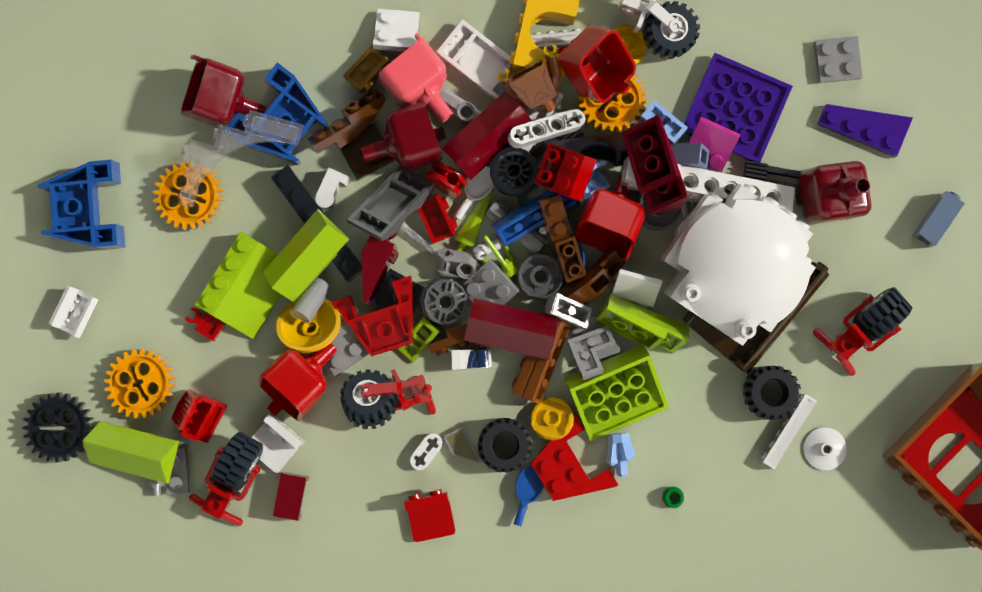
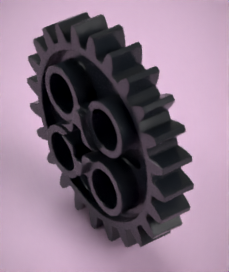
(58, 407)

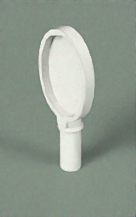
(475, 190)

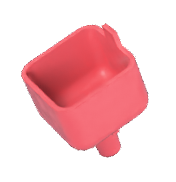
(417, 77)

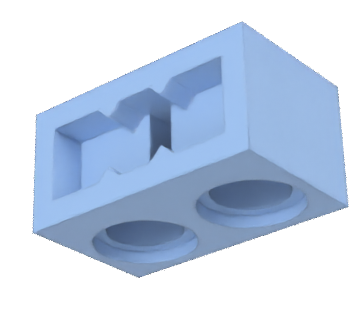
(673, 127)

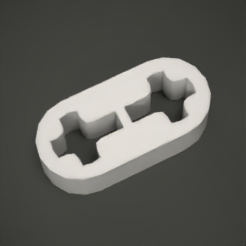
(430, 454)

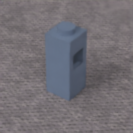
(691, 154)
(938, 218)

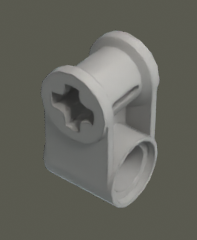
(455, 263)

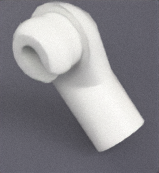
(480, 251)

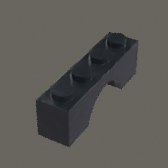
(605, 147)

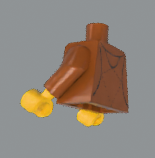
(535, 83)

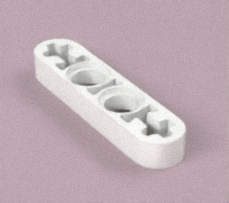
(547, 130)

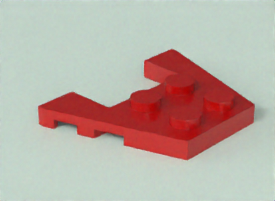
(386, 327)
(563, 473)

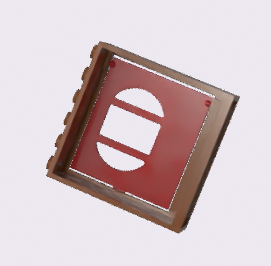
(953, 412)

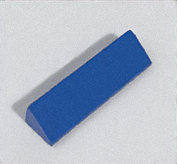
(524, 219)

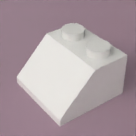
(636, 288)

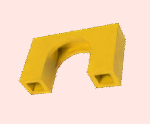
(536, 11)

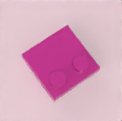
(717, 139)

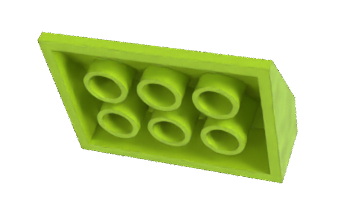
(239, 288)
(620, 395)

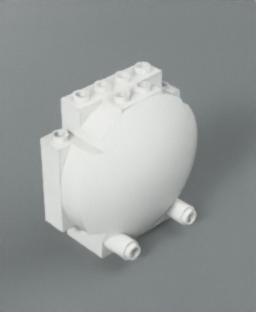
(740, 262)

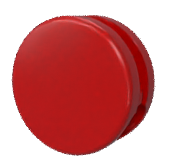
(446, 179)

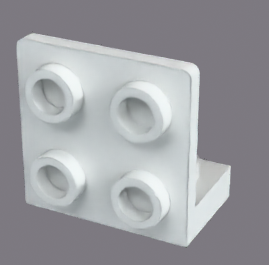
(278, 442)

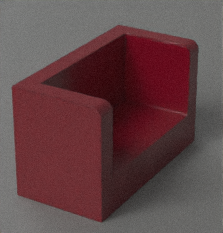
(290, 496)

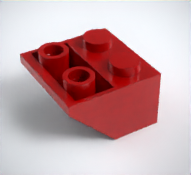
(565, 171)

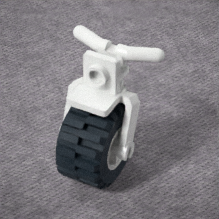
(667, 28)

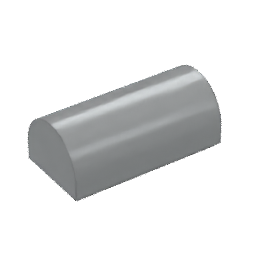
(310, 300)
(568, 310)

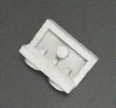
(73, 311)

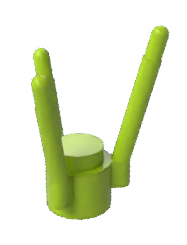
(507, 267)

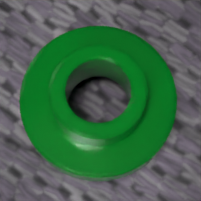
(679, 500)

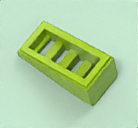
(433, 326)

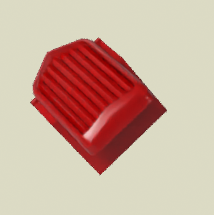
(197, 415)

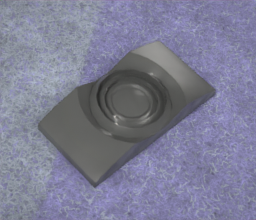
(391, 204)

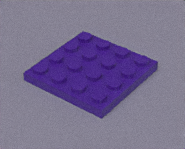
(741, 102)

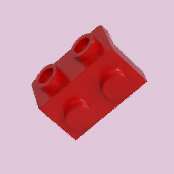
(437, 220)

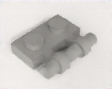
(179, 477)

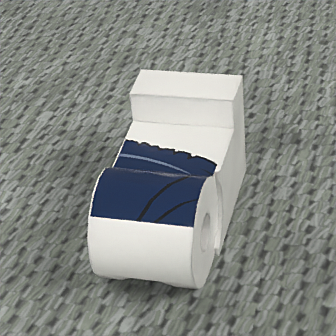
(329, 187)
(471, 359)

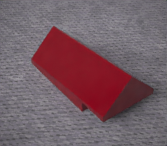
(486, 135)
(655, 166)
(511, 329)

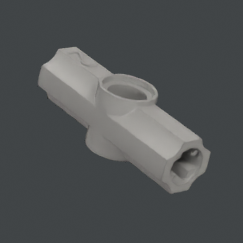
(457, 104)
(531, 240)

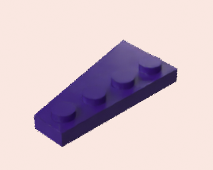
(874, 129)

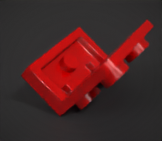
(430, 515)

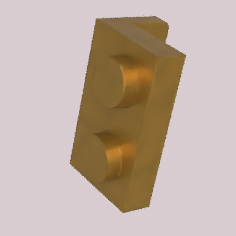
(366, 70)

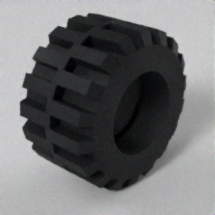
(789, 387)
(504, 464)

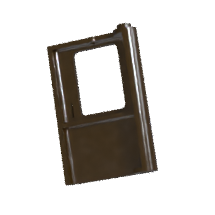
(749, 354)

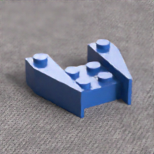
(291, 105)
(77, 205)

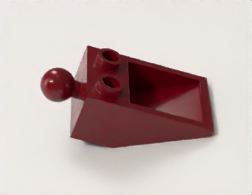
(375, 262)

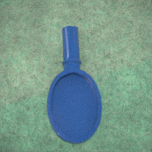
(528, 489)

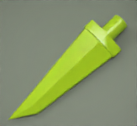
(470, 230)

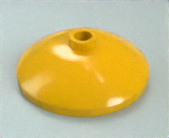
(295, 332)

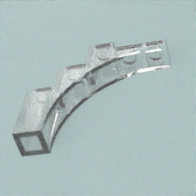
(204, 156)

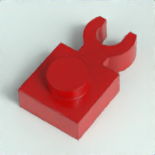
(208, 325)

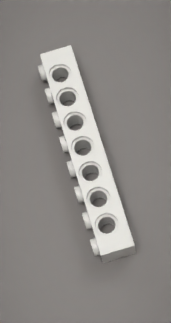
(718, 183)

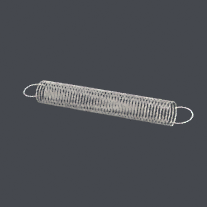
(418, 239)

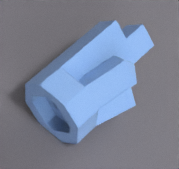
(619, 452)

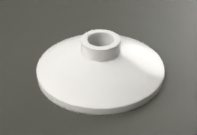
(814, 446)

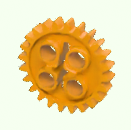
(624, 111)
(181, 213)
(122, 392)

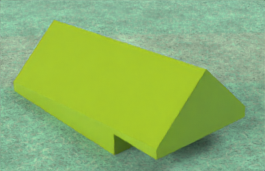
(305, 256)
(642, 324)
(131, 451)

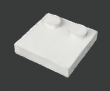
(395, 29)

